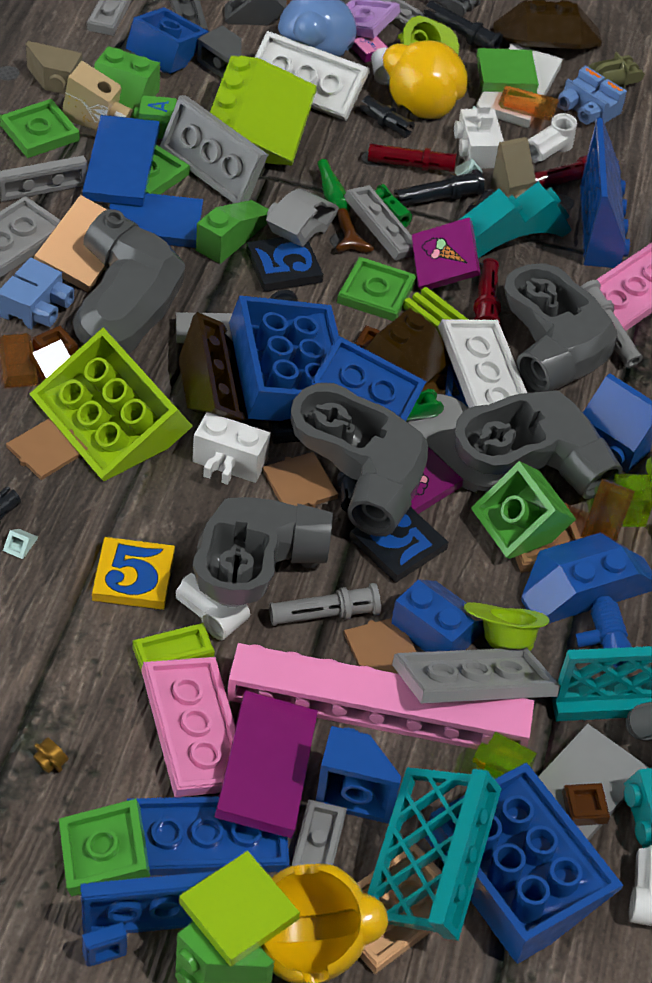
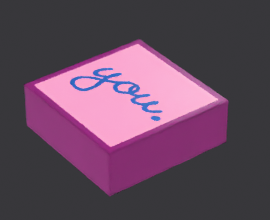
(365, 47)

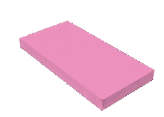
(630, 287)
(191, 722)

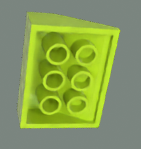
(265, 106)
(109, 407)

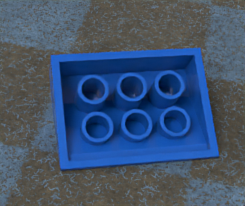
(602, 204)
(278, 351)
(535, 868)

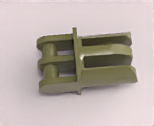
(619, 70)

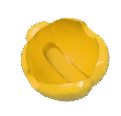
(425, 77)
(332, 924)

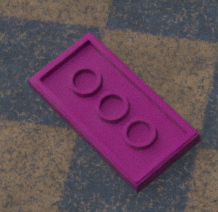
(267, 764)

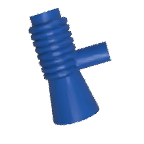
(609, 627)

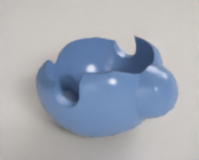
(319, 24)

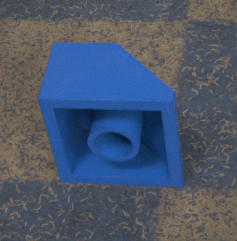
(164, 38)
(623, 420)
(435, 618)
(357, 776)

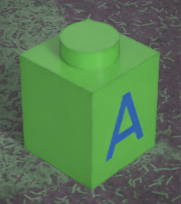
(156, 109)

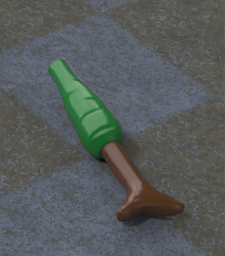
(335, 193)

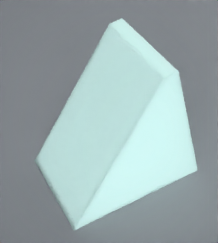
(466, 167)
(19, 543)

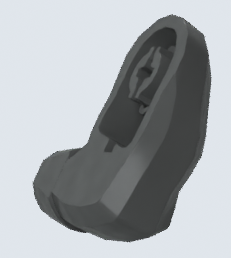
(135, 288)
(566, 323)
(538, 432)
(367, 446)
(249, 538)

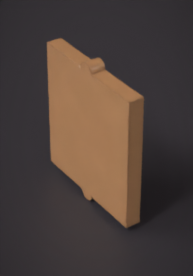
(44, 449)
(300, 481)
(377, 643)

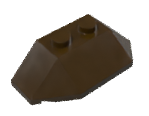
(548, 25)
(412, 345)
(211, 370)

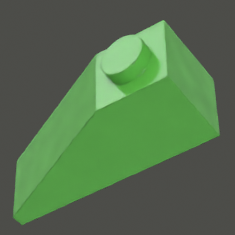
(229, 228)

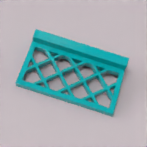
(608, 695)
(463, 847)

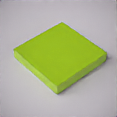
(239, 908)

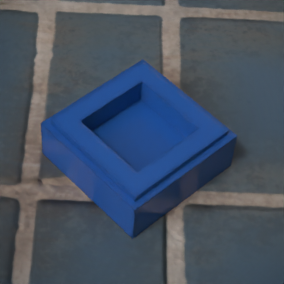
(104, 944)

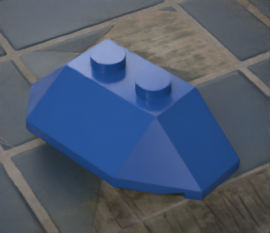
(579, 571)

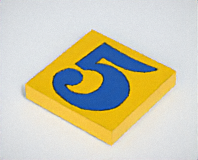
(133, 573)

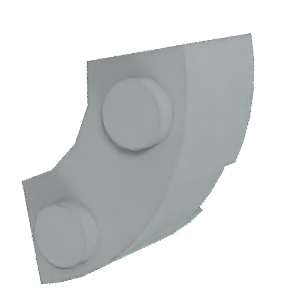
(300, 216)

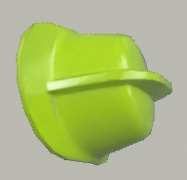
(422, 28)
(508, 626)

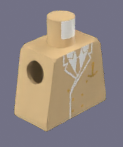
(92, 95)

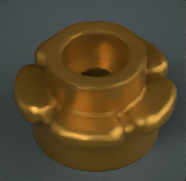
(50, 756)

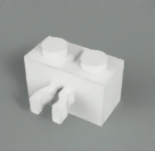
(478, 135)
(230, 448)

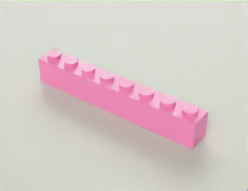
(373, 699)

